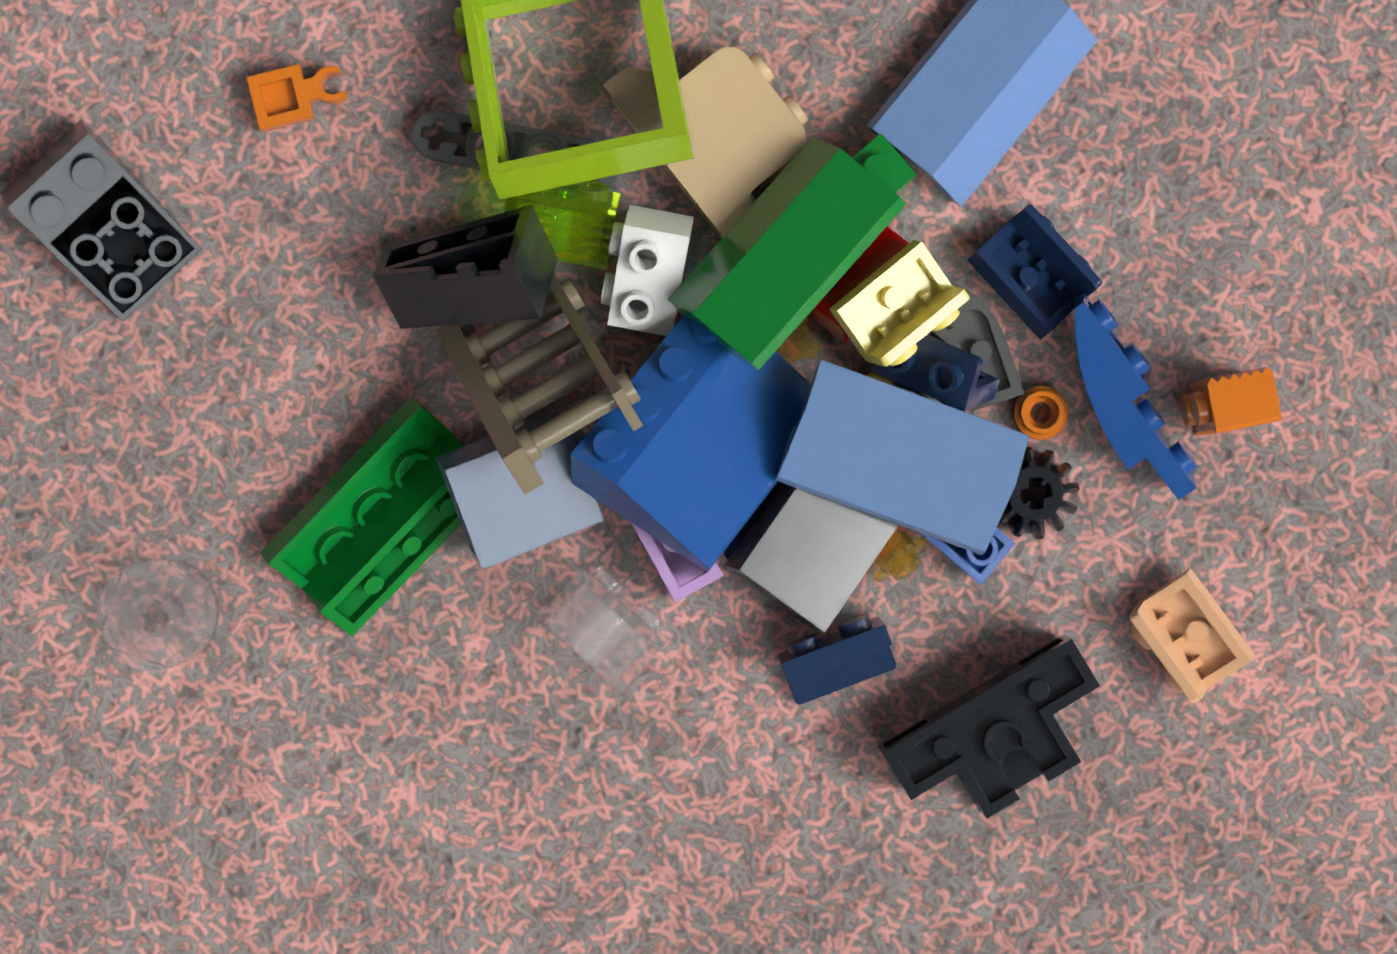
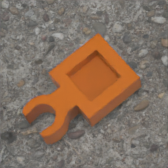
(286, 97)

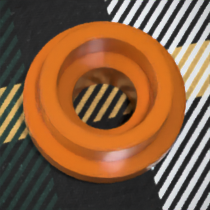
(1055, 404)

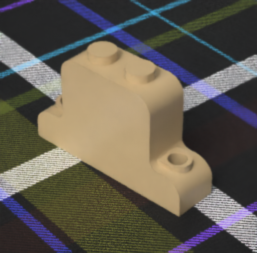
(735, 126)

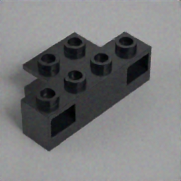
(997, 731)

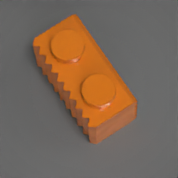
(1231, 402)

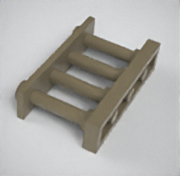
(504, 416)

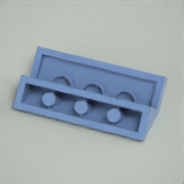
(981, 88)
(902, 457)

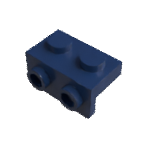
(1034, 270)
(943, 374)
(837, 660)

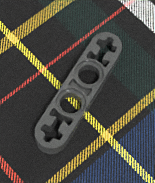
(519, 140)

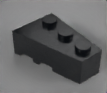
(470, 272)

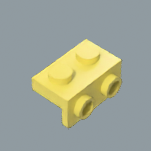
(899, 306)

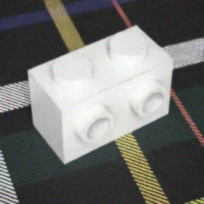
(648, 271)

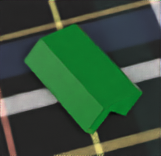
(787, 251)
(371, 520)

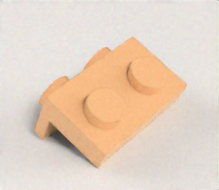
(1189, 635)

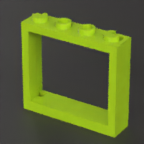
(580, 162)

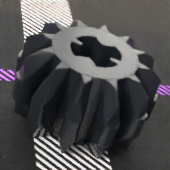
(1045, 506)

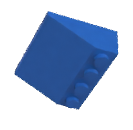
(703, 447)

